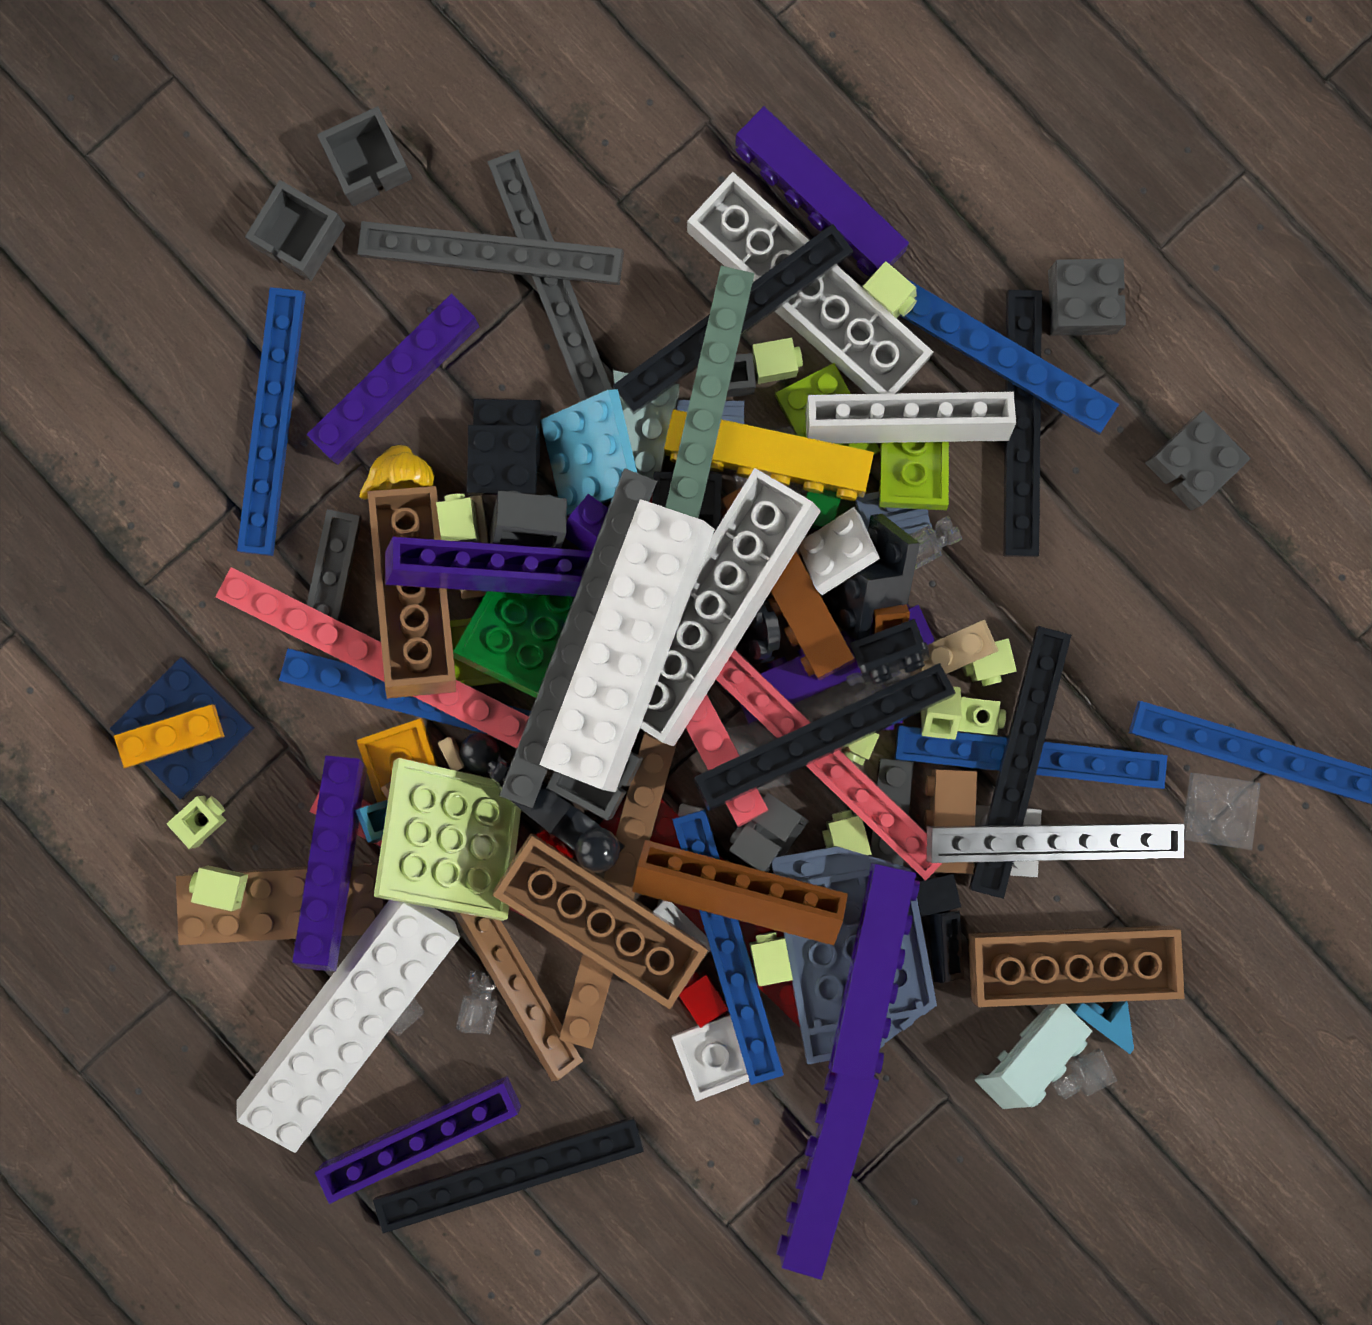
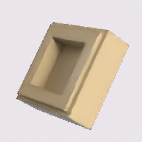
(451, 753)

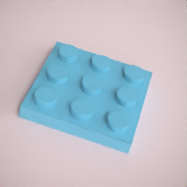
(588, 448)

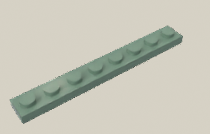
(709, 391)

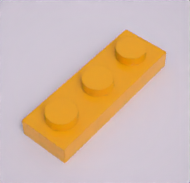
(169, 736)

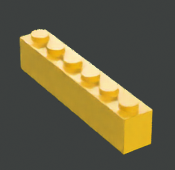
(782, 457)

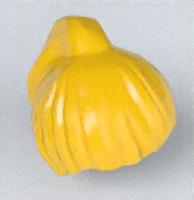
(397, 470)

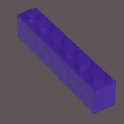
(818, 191)
(394, 379)
(484, 566)
(795, 684)
(330, 864)
(872, 972)
(418, 1139)
(827, 1174)

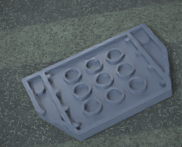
(822, 969)

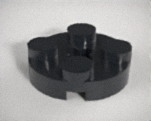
(760, 637)

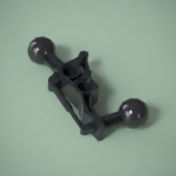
(593, 845)

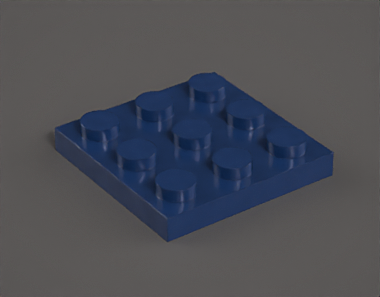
(176, 693)

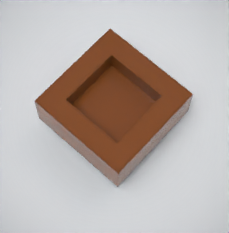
(889, 617)

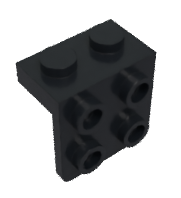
(890, 651)

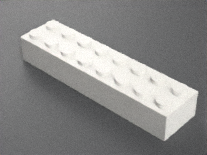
(829, 313)
(731, 586)
(627, 646)
(346, 1022)

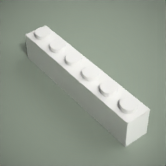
(911, 417)

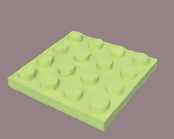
(446, 840)

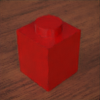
(703, 999)

